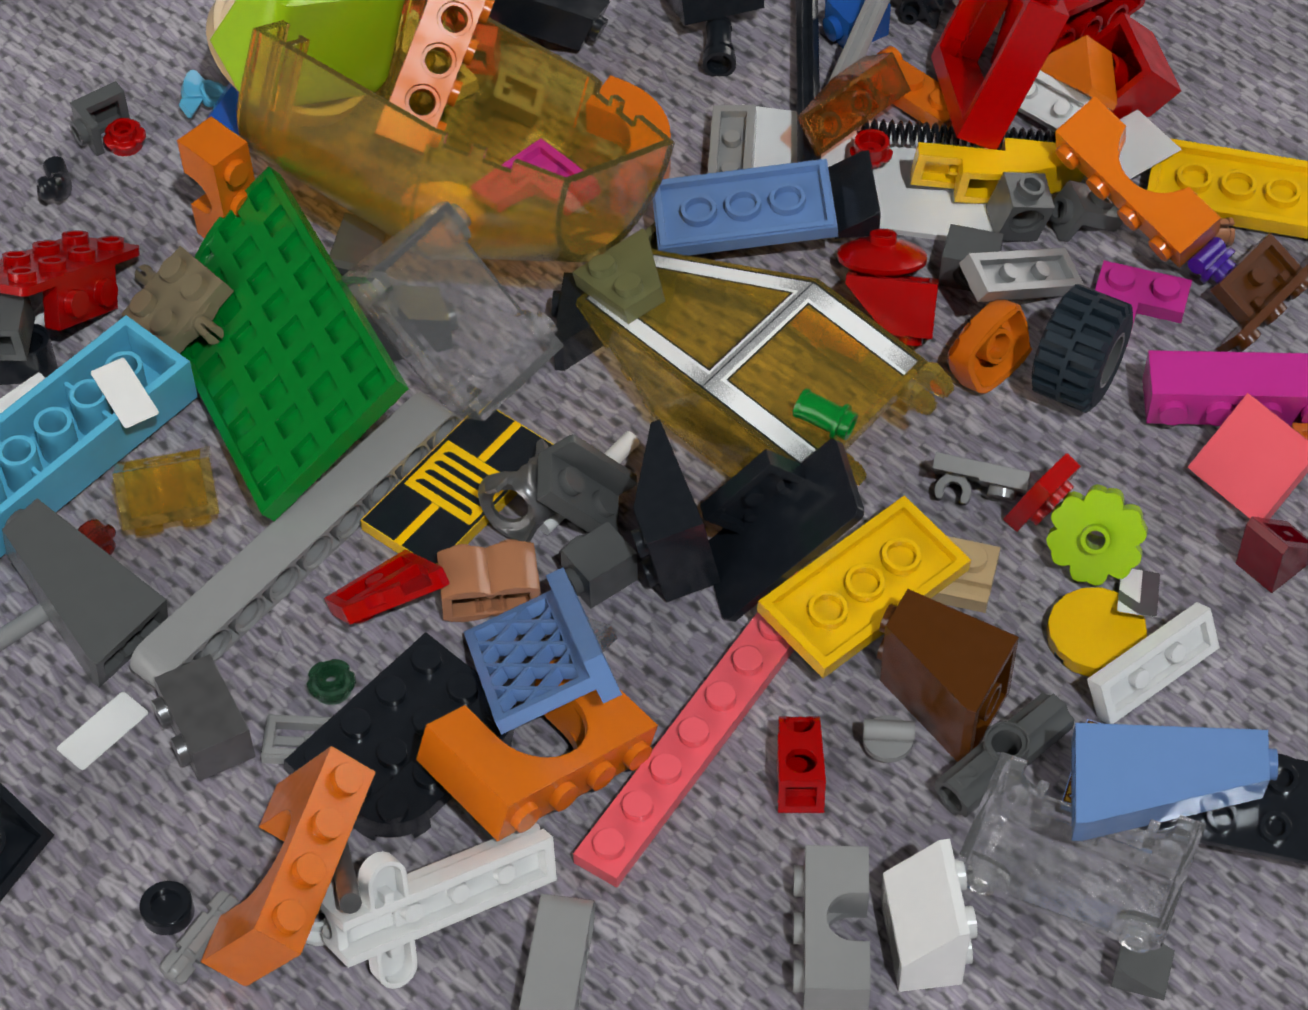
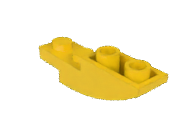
(977, 171)

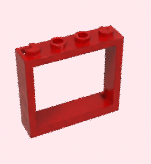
(986, 106)

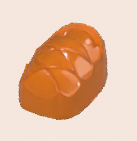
(990, 346)

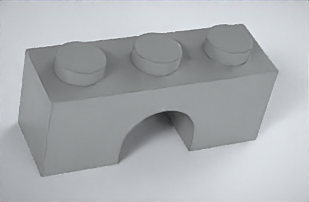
(833, 887)

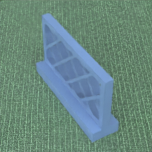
(570, 639)

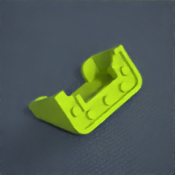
(343, 34)

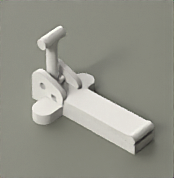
(412, 905)

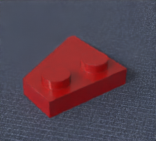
(1044, 494)
(385, 587)

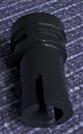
(719, 50)

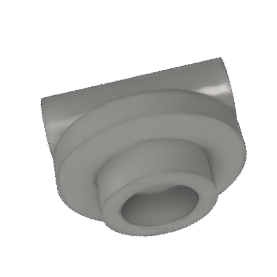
(888, 738)

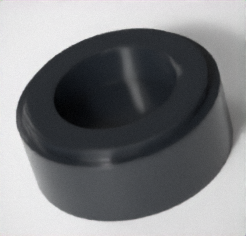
(167, 907)

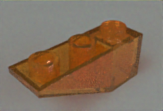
(852, 100)

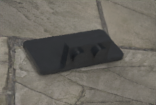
(777, 521)
(1264, 826)

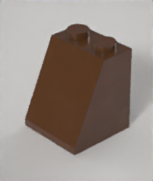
(946, 669)

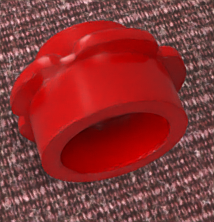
(124, 136)
(877, 144)

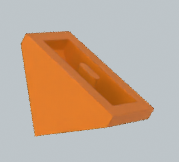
(1085, 68)

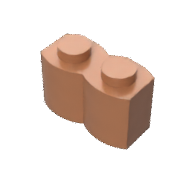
(487, 579)

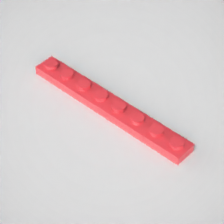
(683, 753)

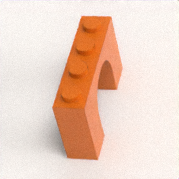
(514, 789)
(314, 818)

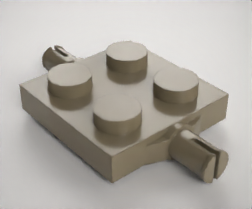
(179, 301)

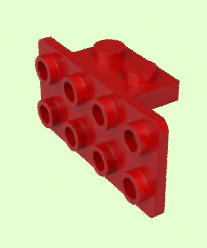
(71, 272)

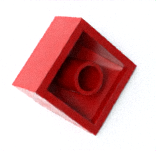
(1140, 67)

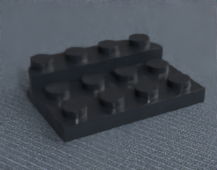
(385, 731)

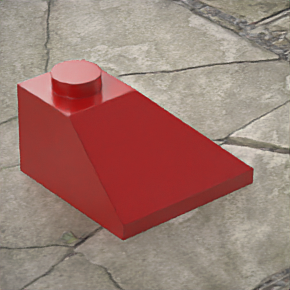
(898, 303)

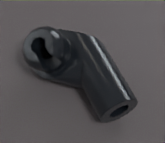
(57, 181)

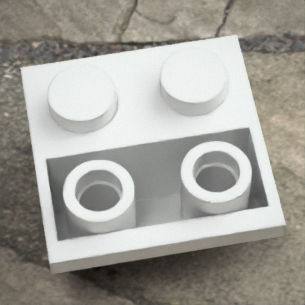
(928, 919)

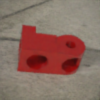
(800, 765)

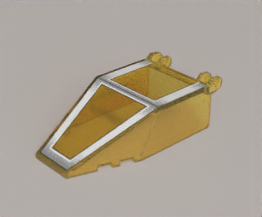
(743, 345)

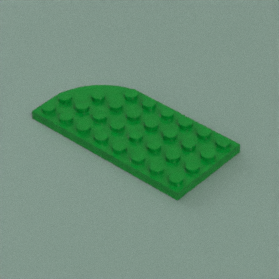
(296, 355)

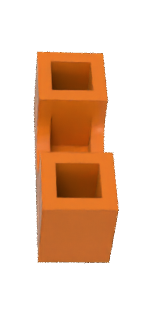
(221, 166)

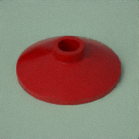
(882, 254)

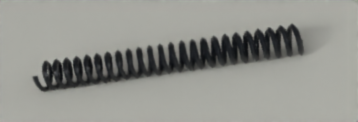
(947, 133)

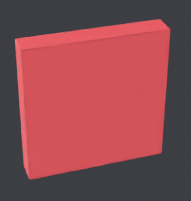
(1253, 459)

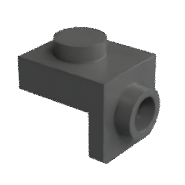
(95, 112)
(1080, 206)

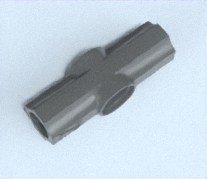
(1023, 736)

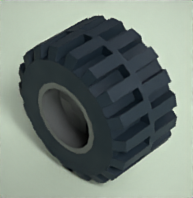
(1082, 348)

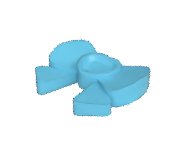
(197, 91)

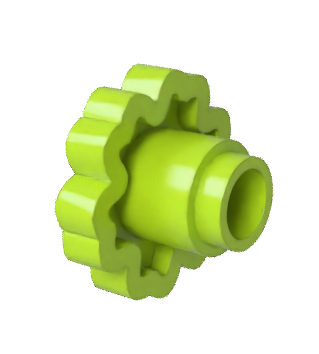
(1092, 555)

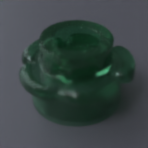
(333, 691)

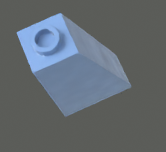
(1160, 772)

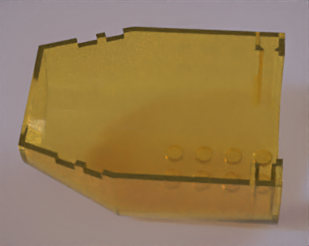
(398, 167)

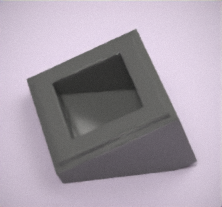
(1143, 972)

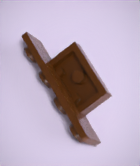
(1257, 288)

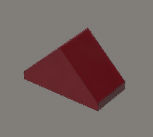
(1272, 551)

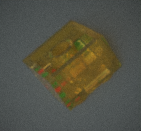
(166, 490)

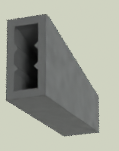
(83, 590)

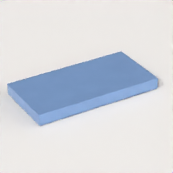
(745, 208)

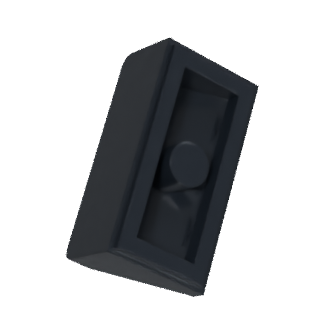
(855, 196)

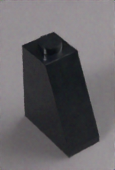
(556, 21)

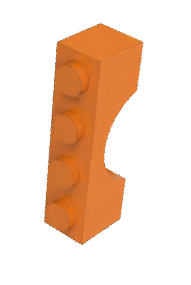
(1173, 221)

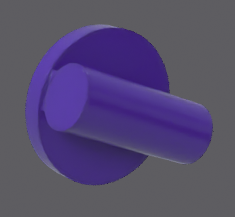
(1212, 261)

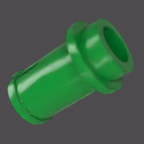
(825, 414)

